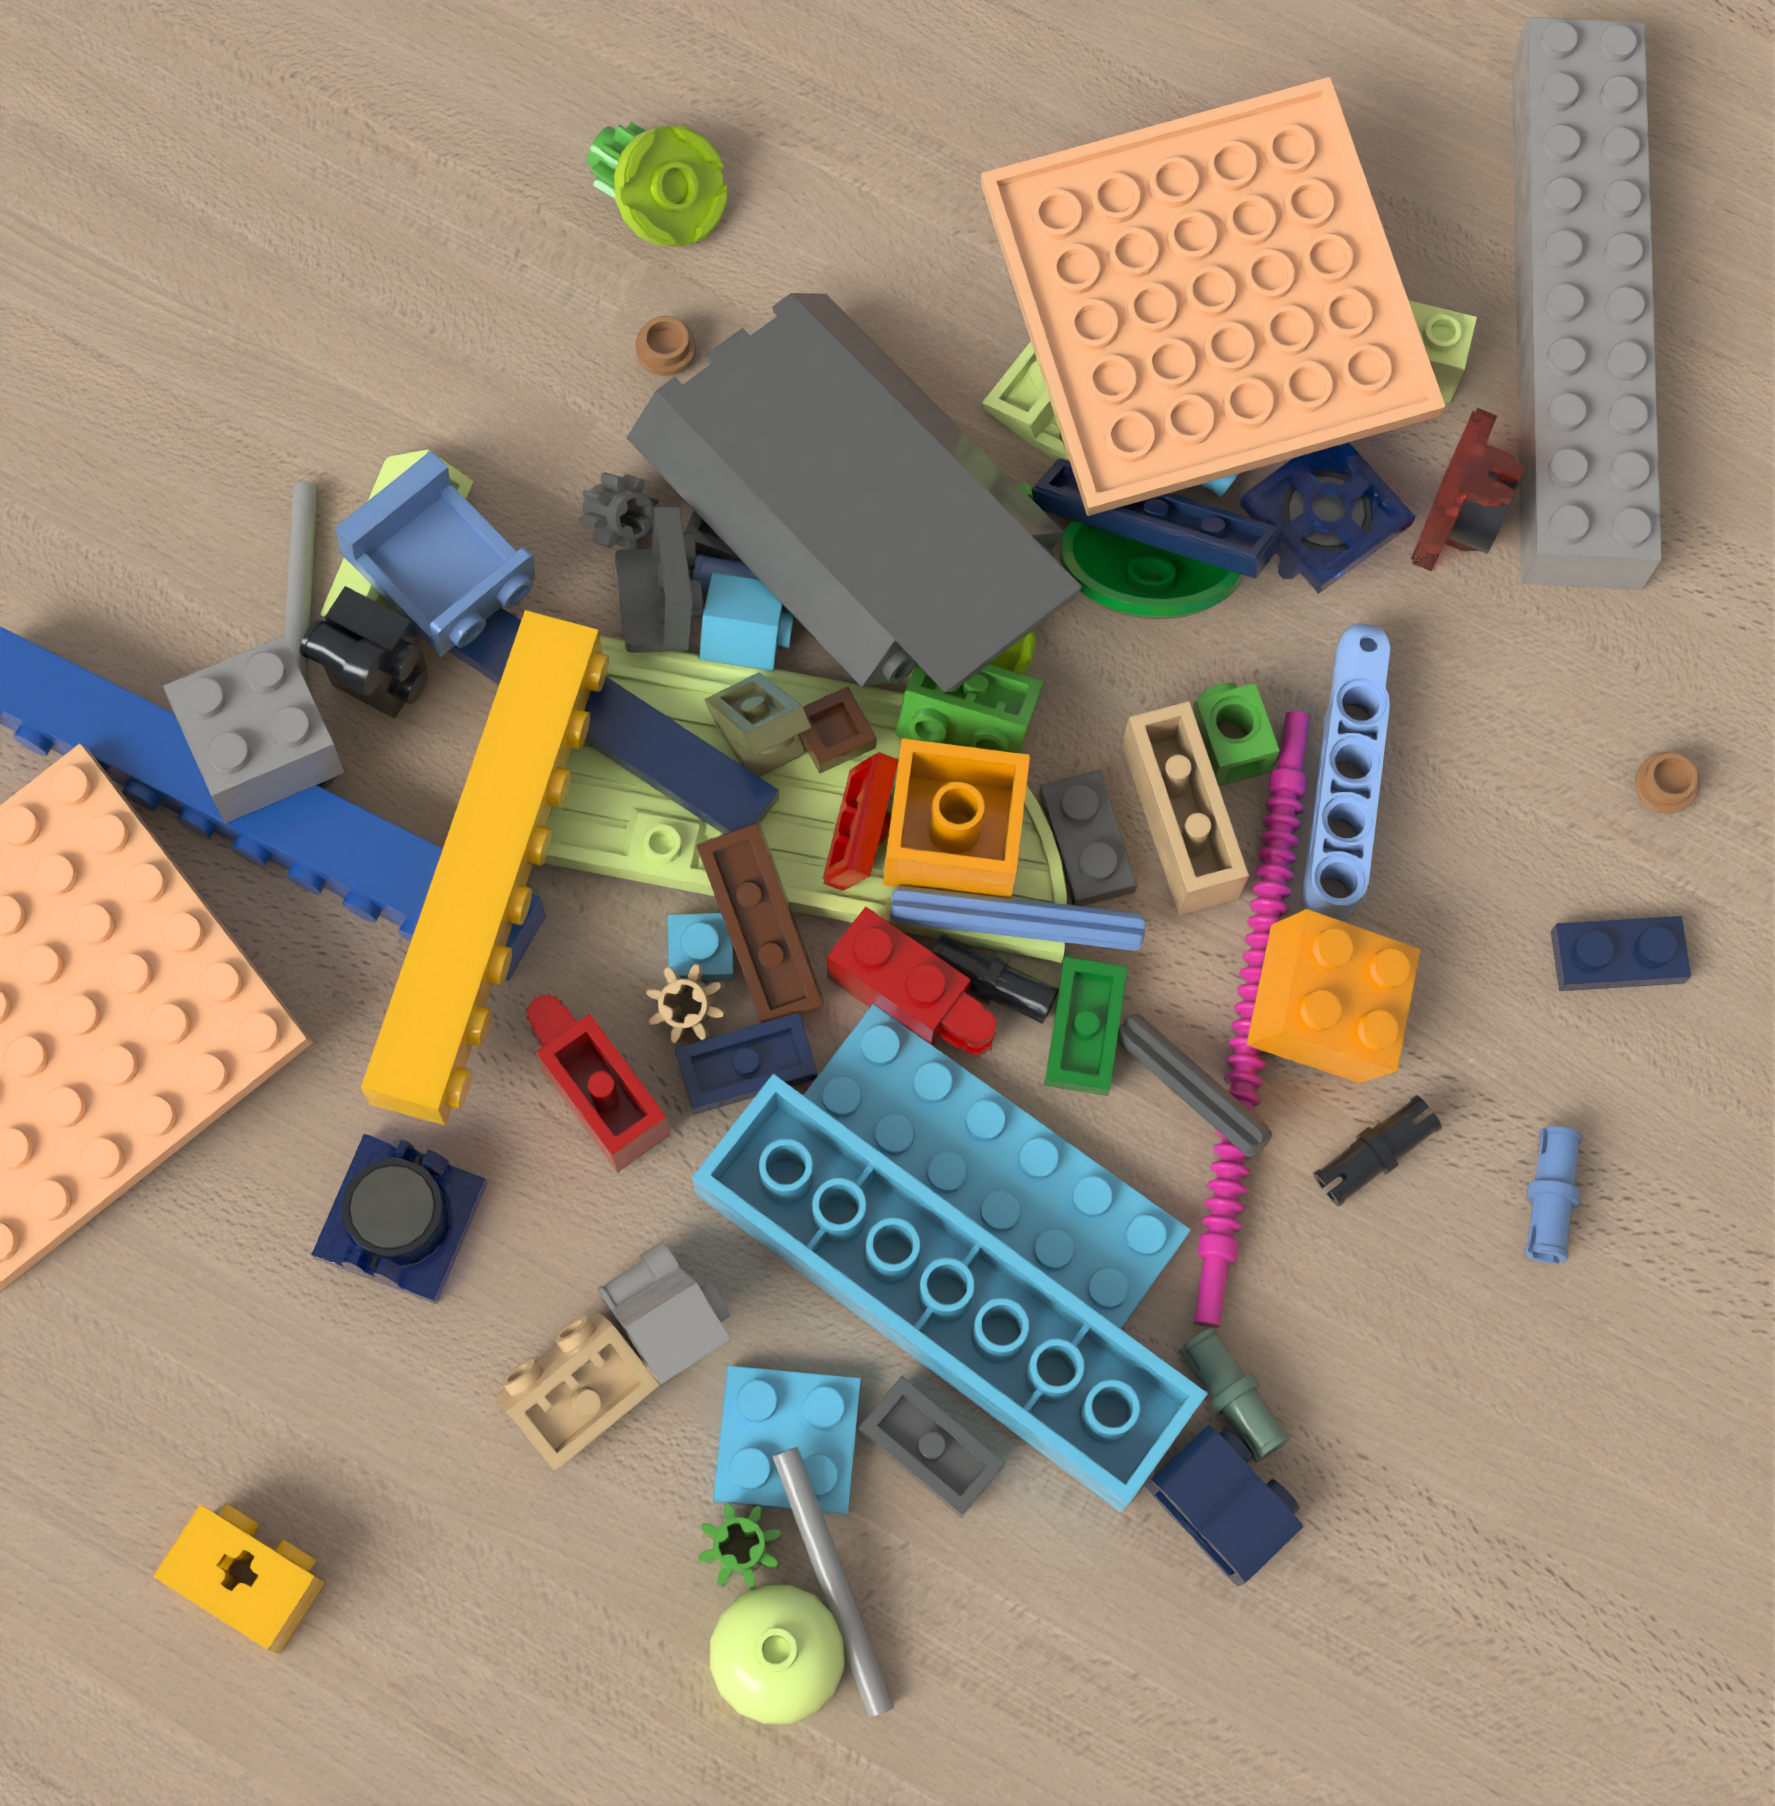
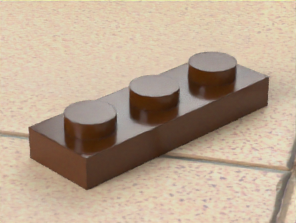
(760, 923)

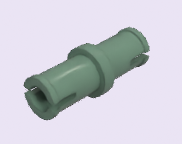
(1234, 1394)

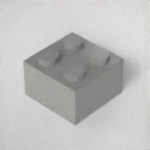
(254, 729)

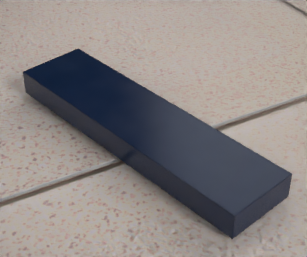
(1168, 523)

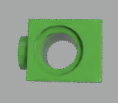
(1236, 758)

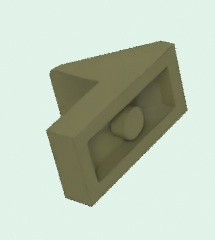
(759, 723)

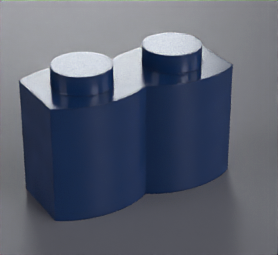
(1225, 1503)

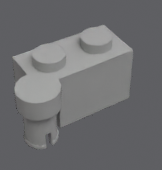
(667, 1313)

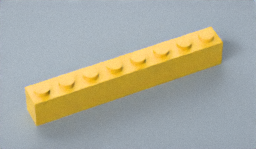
(485, 870)

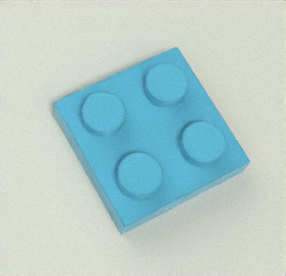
(783, 1410)

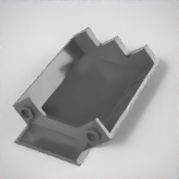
(856, 498)

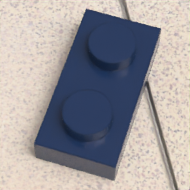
(1620, 953)
(742, 1061)

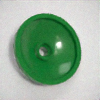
(1141, 577)

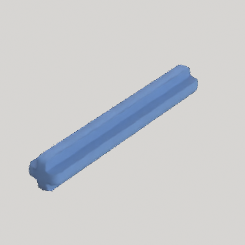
(1017, 917)

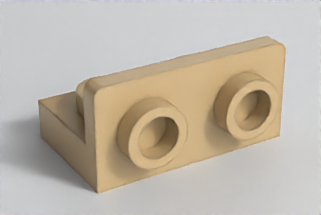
(575, 1389)

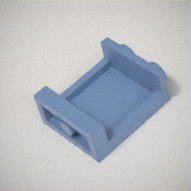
(434, 556)

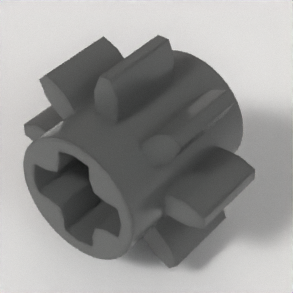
(618, 511)

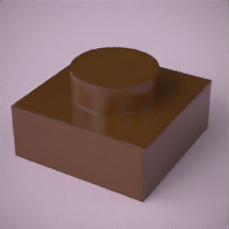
(836, 730)

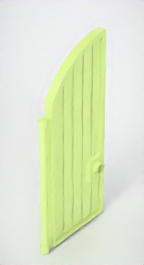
(638, 834)

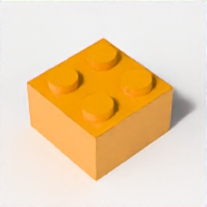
(956, 818)
(1333, 997)

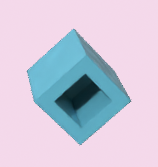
(743, 623)

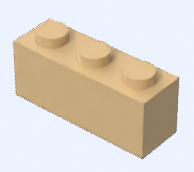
(1184, 808)

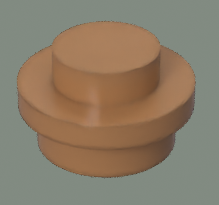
(665, 346)
(1667, 782)

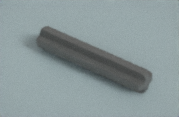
(1194, 1086)

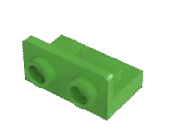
(983, 713)

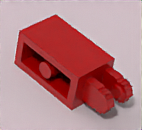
(909, 984)
(596, 1082)

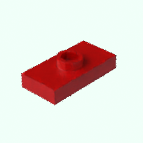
(861, 822)

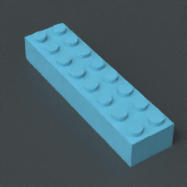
(948, 1292)

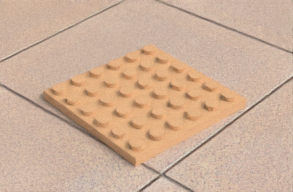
(1210, 296)
(117, 1008)

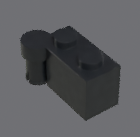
(368, 652)

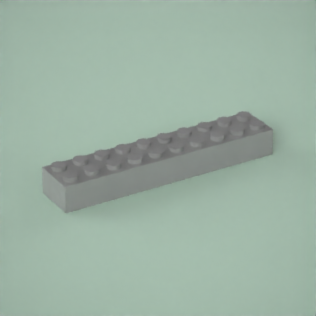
(1585, 306)

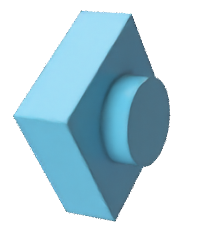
(700, 941)

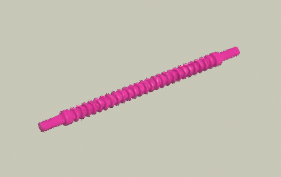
(1287, 786)

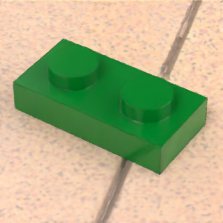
(1086, 1026)

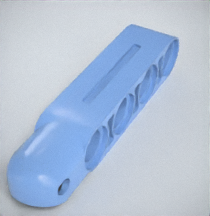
(1358, 680)

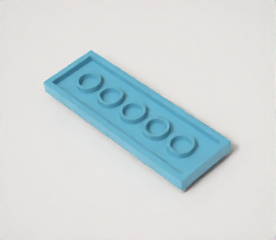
(998, 1165)

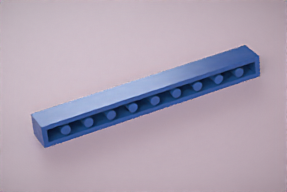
(144, 749)

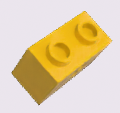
(201, 1567)

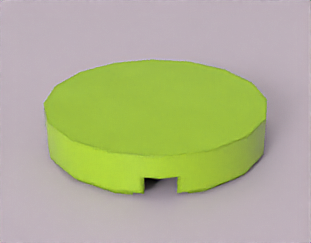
(670, 186)

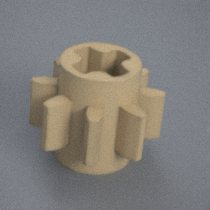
(701, 993)

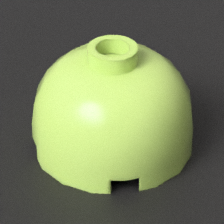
(777, 1654)

